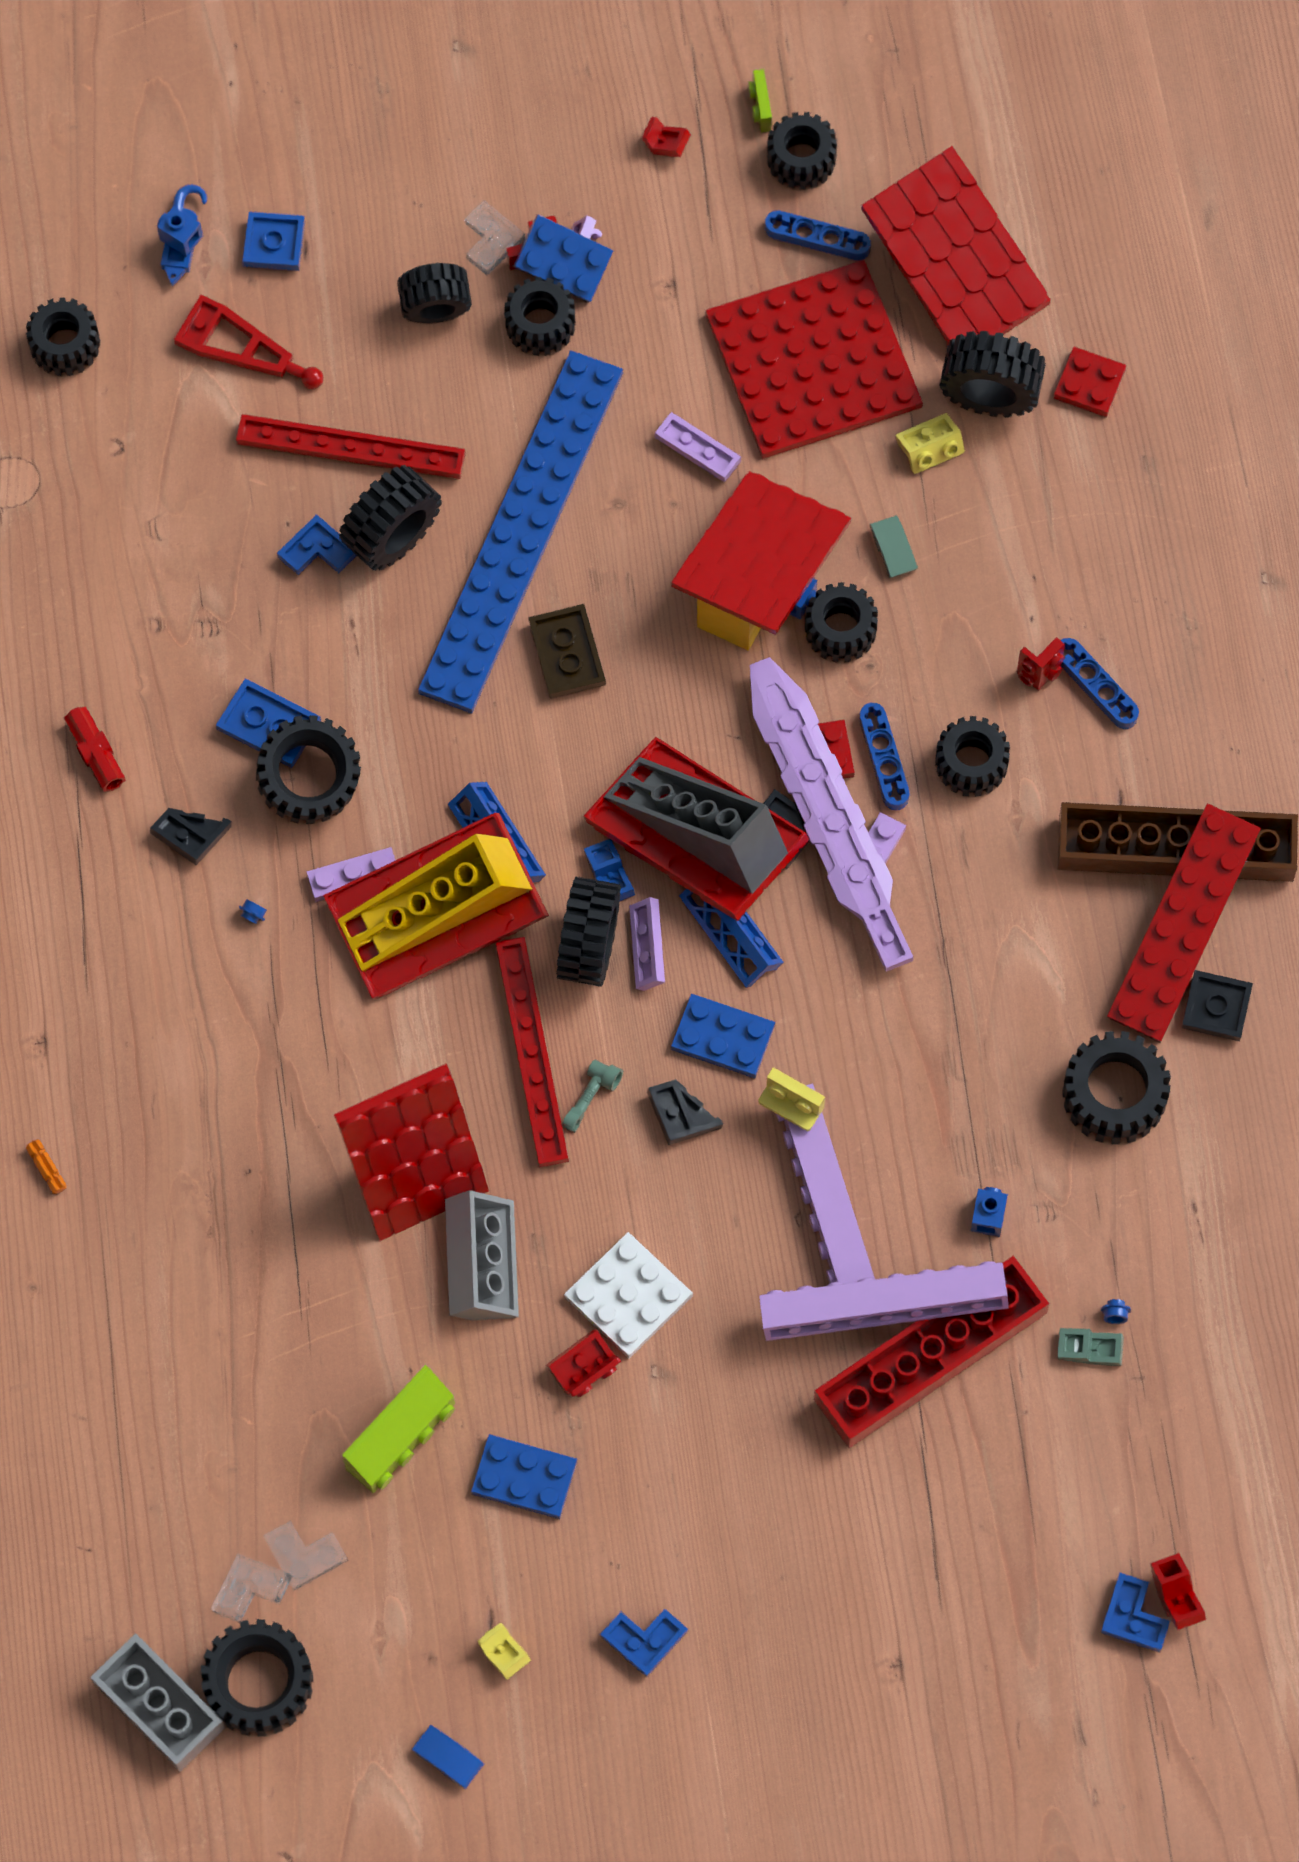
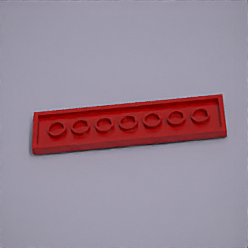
(1183, 922)

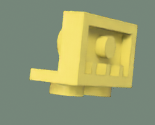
(931, 443)
(792, 1100)

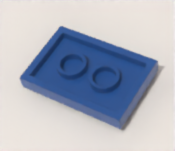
(564, 257)
(256, 713)
(723, 1036)
(524, 1476)

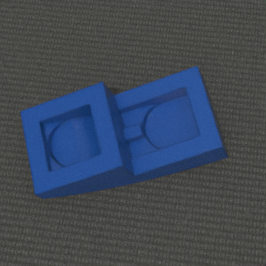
(608, 866)
(448, 1756)

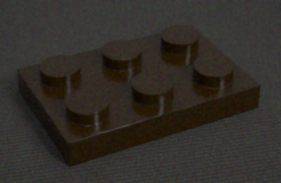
(567, 651)

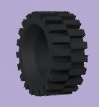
(992, 374)
(390, 517)
(313, 734)
(588, 931)
(1109, 1121)
(233, 1647)

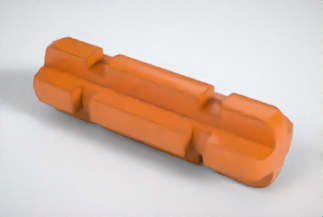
(46, 1166)

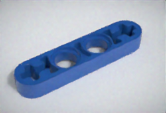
(819, 230)
(1099, 681)
(883, 756)

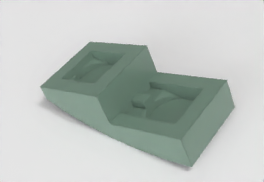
(893, 546)
(1090, 1347)

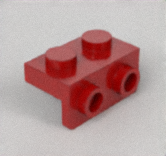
(1039, 669)
(583, 1364)

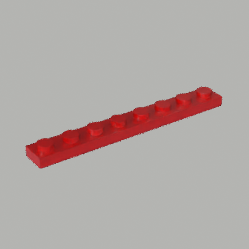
(350, 446)
(532, 1052)

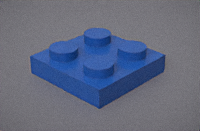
(273, 241)

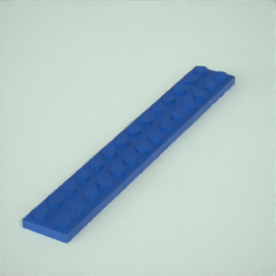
(520, 532)

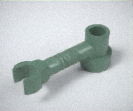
(601, 1076)

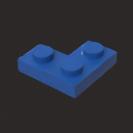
(315, 540)
(1127, 1621)
(646, 1647)

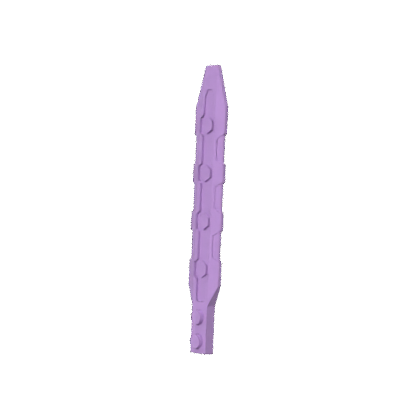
(827, 808)

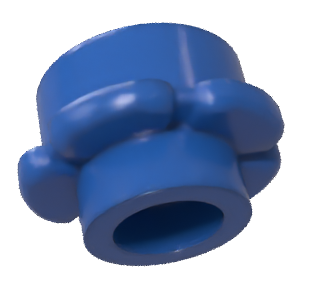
(252, 911)
(1115, 1311)

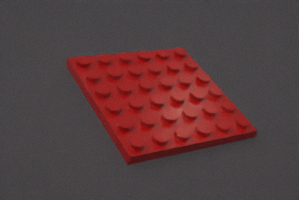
(813, 359)

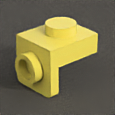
(503, 1651)

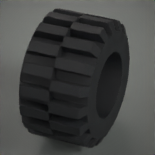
(805, 131)
(434, 293)
(536, 296)
(58, 317)
(845, 601)
(972, 734)

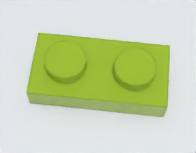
(759, 91)

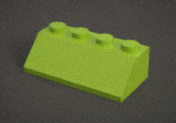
(399, 1430)

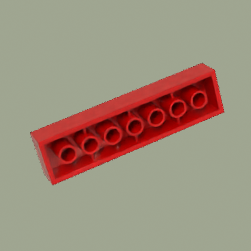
(924, 1359)

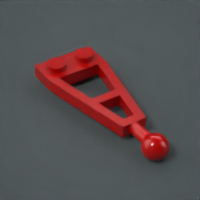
(202, 323)

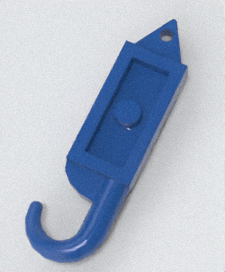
(172, 261)

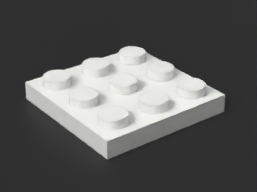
(628, 1295)

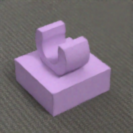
(586, 228)

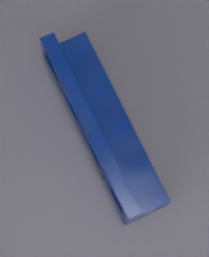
(485, 803)
(747, 934)

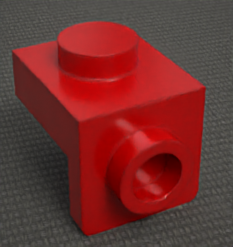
(665, 139)

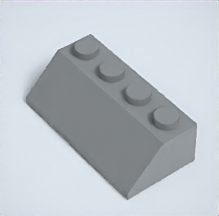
(481, 1257)

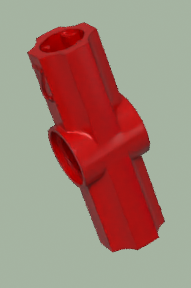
(94, 748)

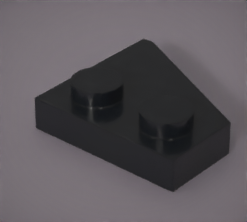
(189, 833)
(680, 1113)

